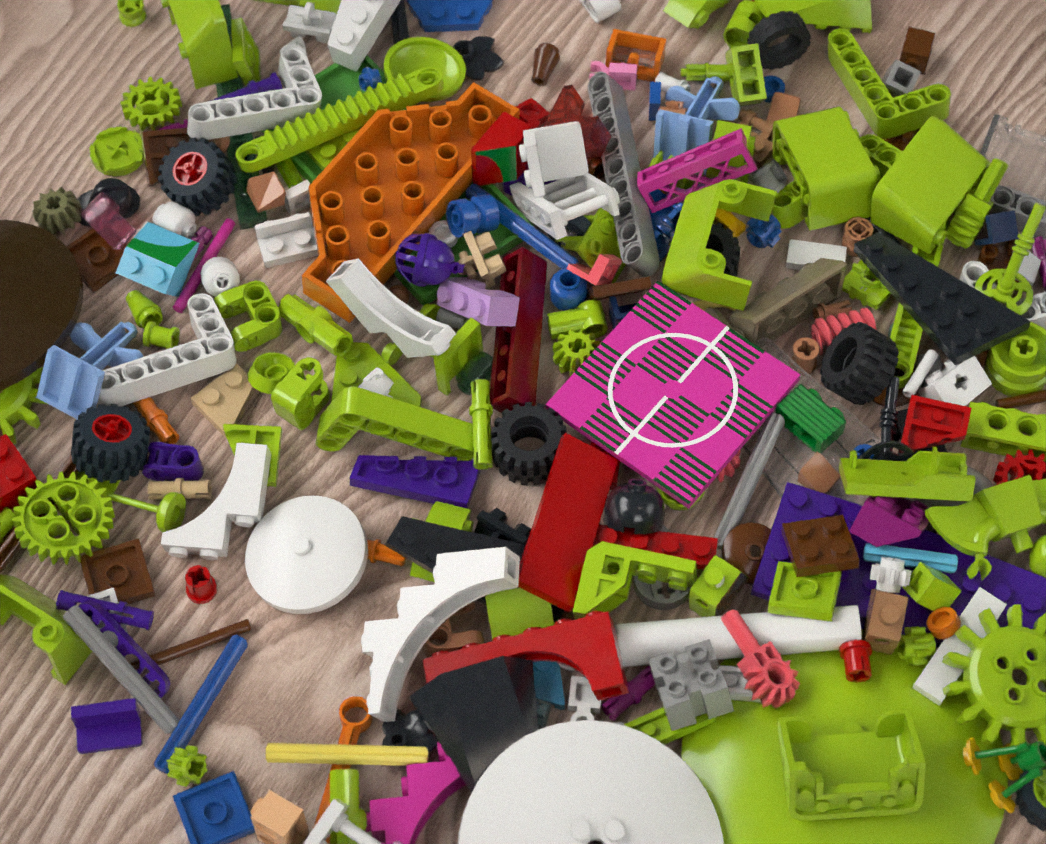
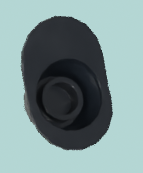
(120, 192)

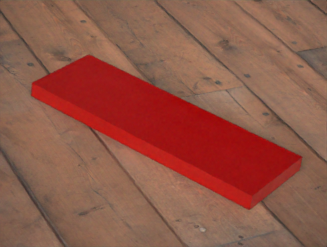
(566, 522)

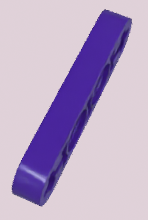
(127, 645)

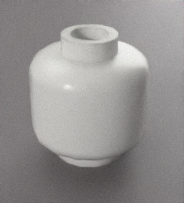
(175, 218)
(214, 270)

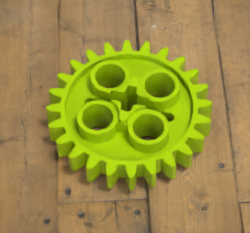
(39, 532)

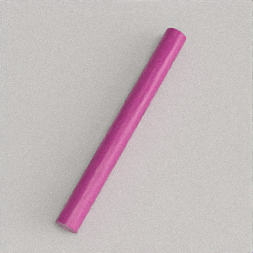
(211, 252)

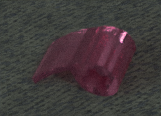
(105, 219)

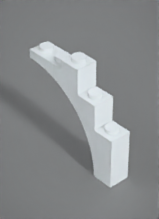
(421, 610)

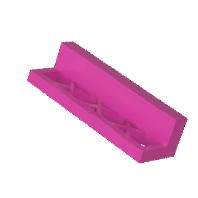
(691, 162)

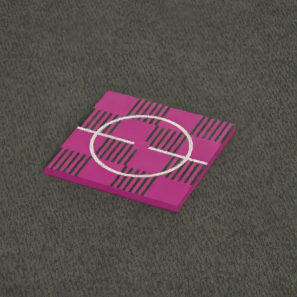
(673, 393)

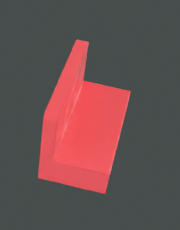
(602, 271)

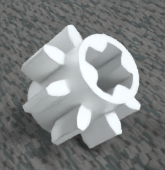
(890, 574)

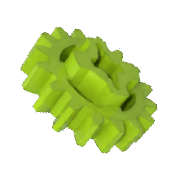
(151, 104)

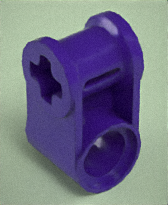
(168, 461)

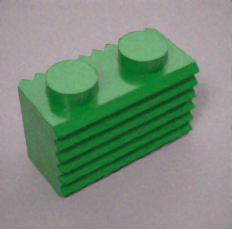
(811, 418)

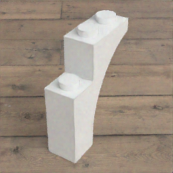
(385, 313)
(239, 501)

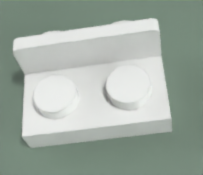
(286, 239)

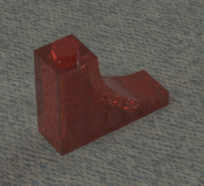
(568, 109)

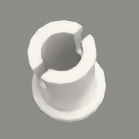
(668, 81)

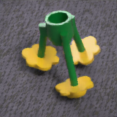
(1028, 757)

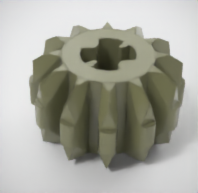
(57, 211)

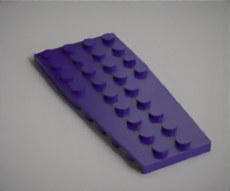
(1004, 581)

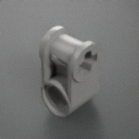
(769, 176)

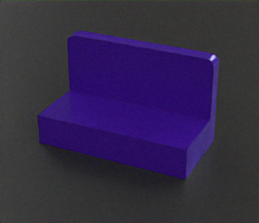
(107, 725)

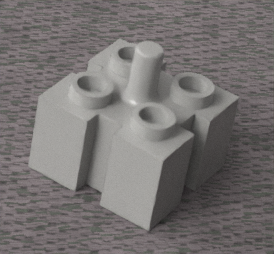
(691, 685)

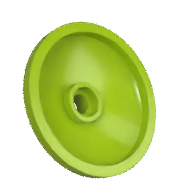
(423, 52)

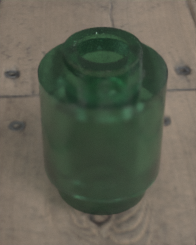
(476, 368)

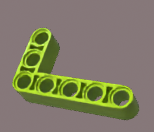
(884, 114)
(787, 202)
(395, 420)

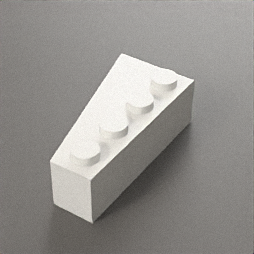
(357, 29)

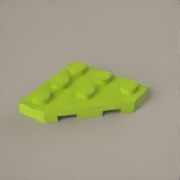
(362, 360)

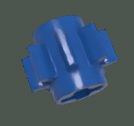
(762, 232)

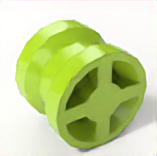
(131, 12)

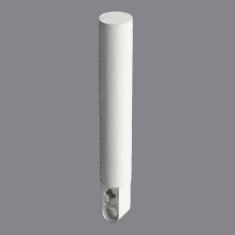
(787, 633)

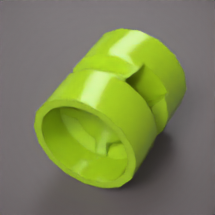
(743, 20)

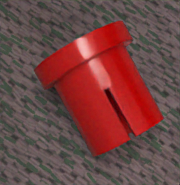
(200, 585)
(856, 660)

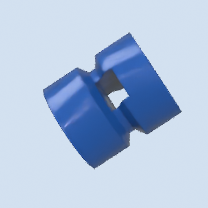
(476, 215)

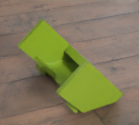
(203, 40)
(698, 270)

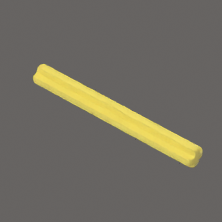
(345, 754)

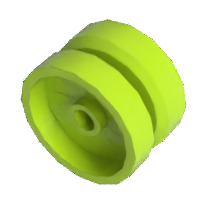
(1018, 363)

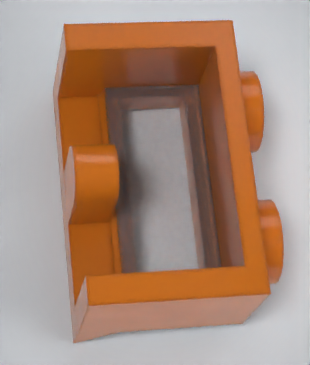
(637, 49)

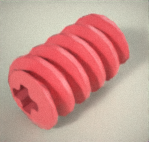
(825, 330)

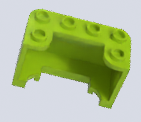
(827, 165)

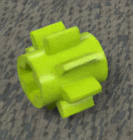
(916, 646)
(187, 765)

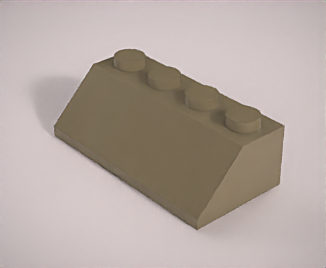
(791, 300)

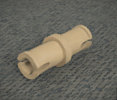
(189, 489)

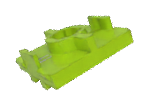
(859, 286)

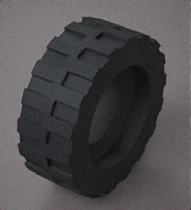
(775, 27)

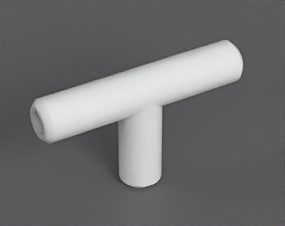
(920, 373)

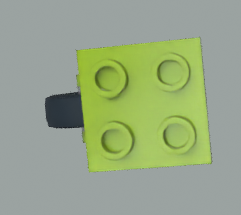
(592, 236)

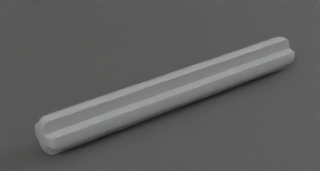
(750, 476)
(121, 669)

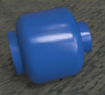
(567, 290)

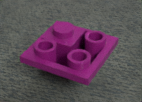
(890, 520)

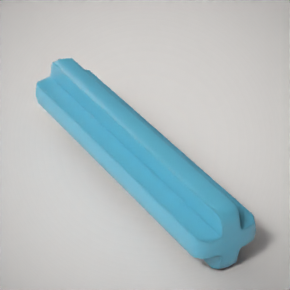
(912, 557)

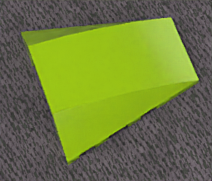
(824, 13)

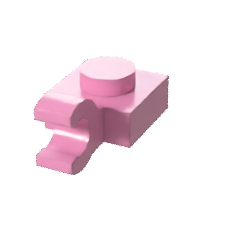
(622, 73)

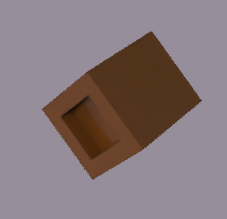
(917, 48)

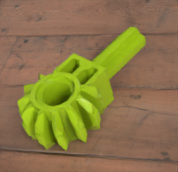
(976, 205)

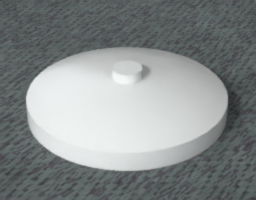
(306, 554)

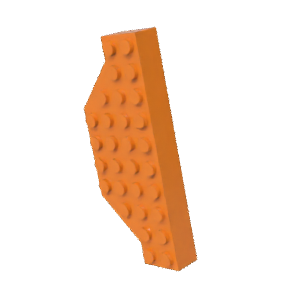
(393, 185)

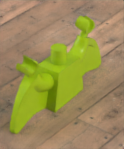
(993, 515)

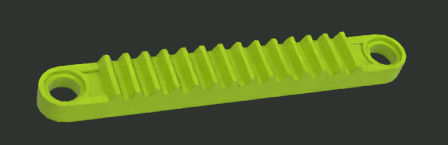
(338, 119)
(906, 330)

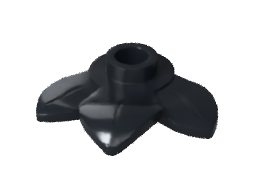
(478, 56)
(409, 731)

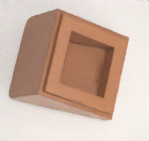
(783, 107)
(818, 474)

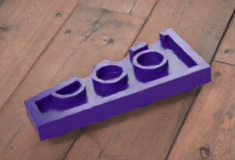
(417, 478)

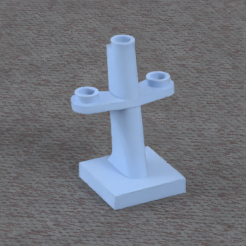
(680, 132)
(75, 382)

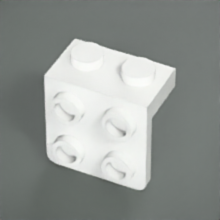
(553, 154)

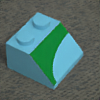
(158, 259)

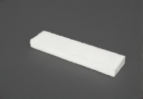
(937, 674)

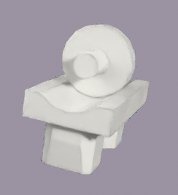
(309, 21)

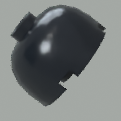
(635, 507)

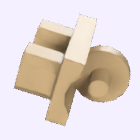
(487, 268)

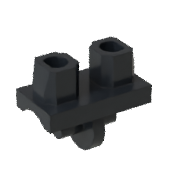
(495, 525)

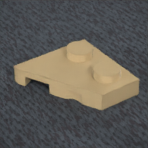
(224, 398)

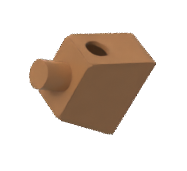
(884, 620)

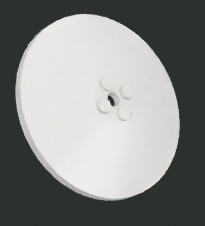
(586, 786)

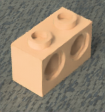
(278, 820)

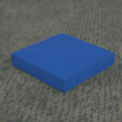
(215, 811)

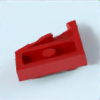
(934, 423)

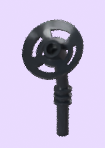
(888, 424)

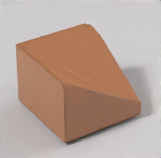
(266, 191)

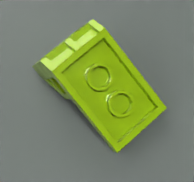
(606, 591)

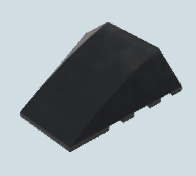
(479, 711)

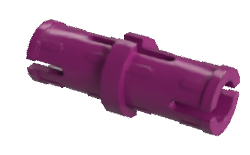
(637, 688)

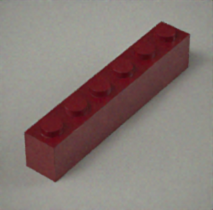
(518, 346)

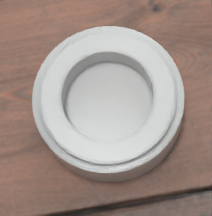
(443, 233)

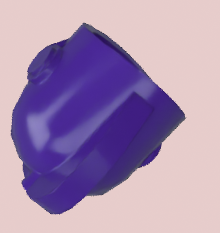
(433, 261)

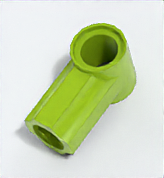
(587, 315)

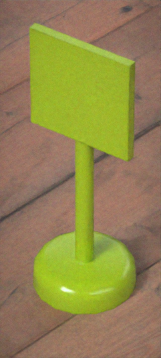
(169, 512)

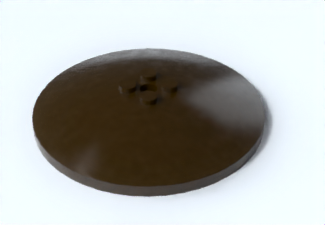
(37, 298)

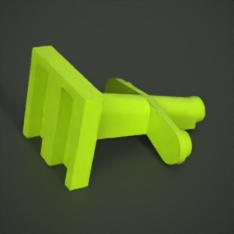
(447, 365)

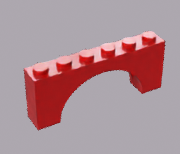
(582, 643)

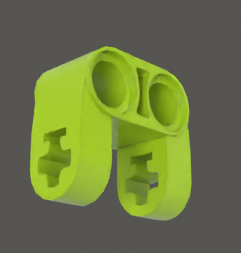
(241, 300)
(293, 394)

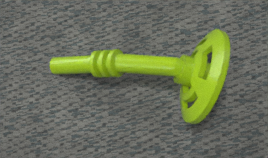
(1006, 283)

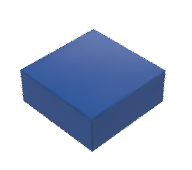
(654, 100)

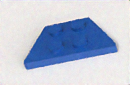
(450, 14)

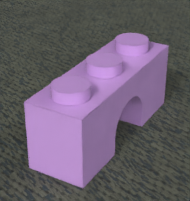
(473, 301)

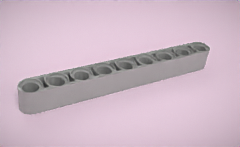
(620, 168)

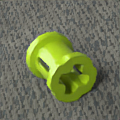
(160, 336)

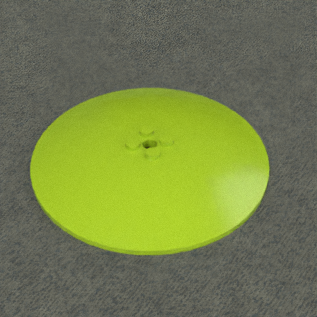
(744, 771)

